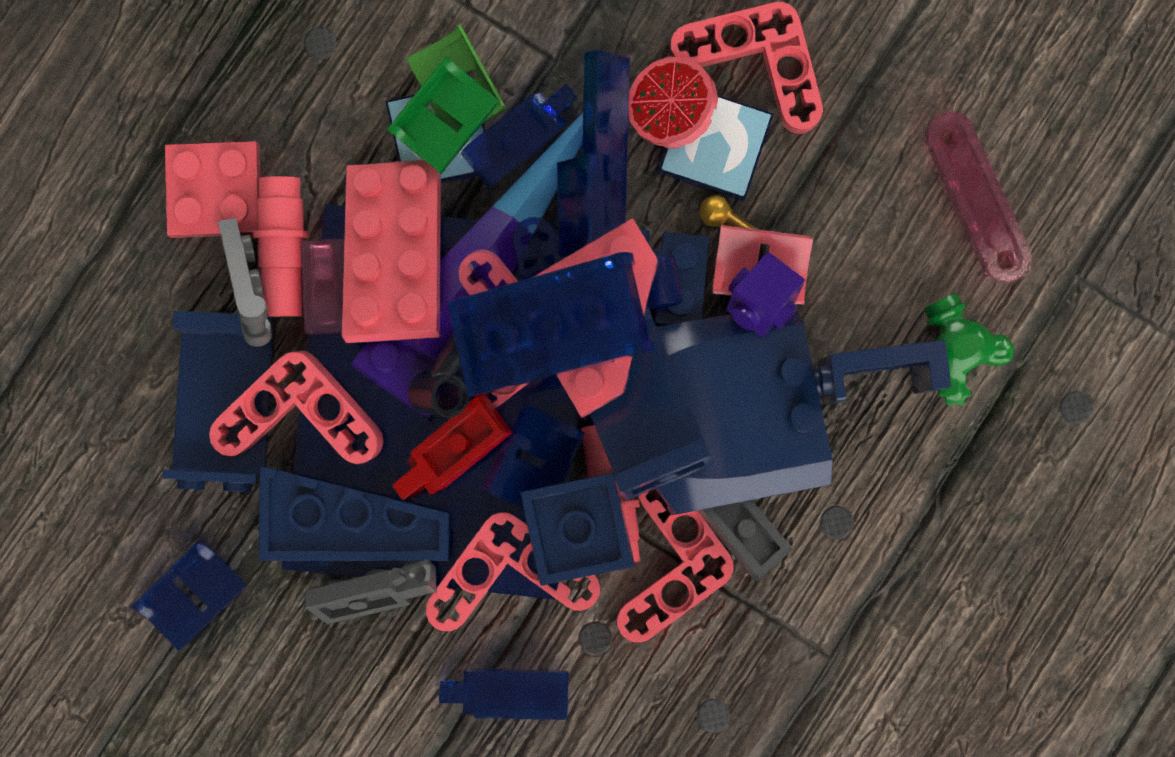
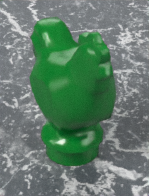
(966, 345)

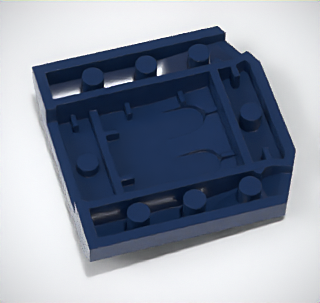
(754, 410)

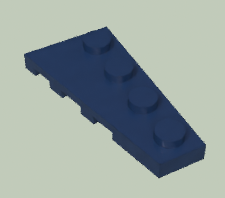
(338, 523)

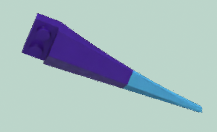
(397, 362)

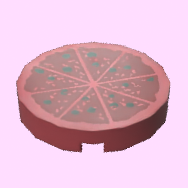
(672, 102)

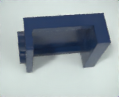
(926, 361)

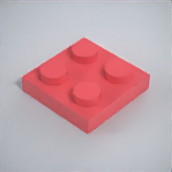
(210, 186)

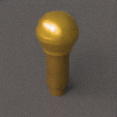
(717, 212)

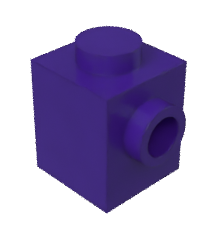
(764, 295)

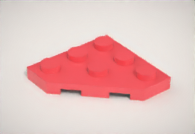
(601, 384)

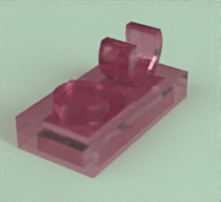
(322, 285)

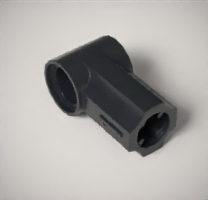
(447, 374)

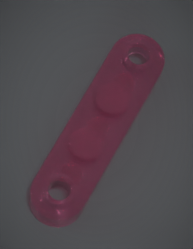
(978, 197)

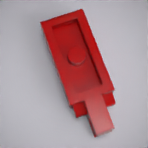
(453, 449)

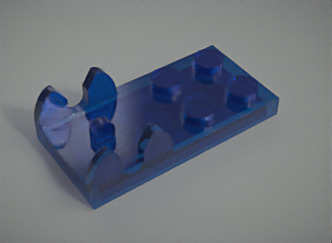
(550, 324)

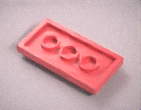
(392, 252)

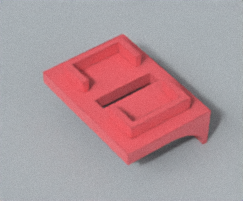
(741, 249)

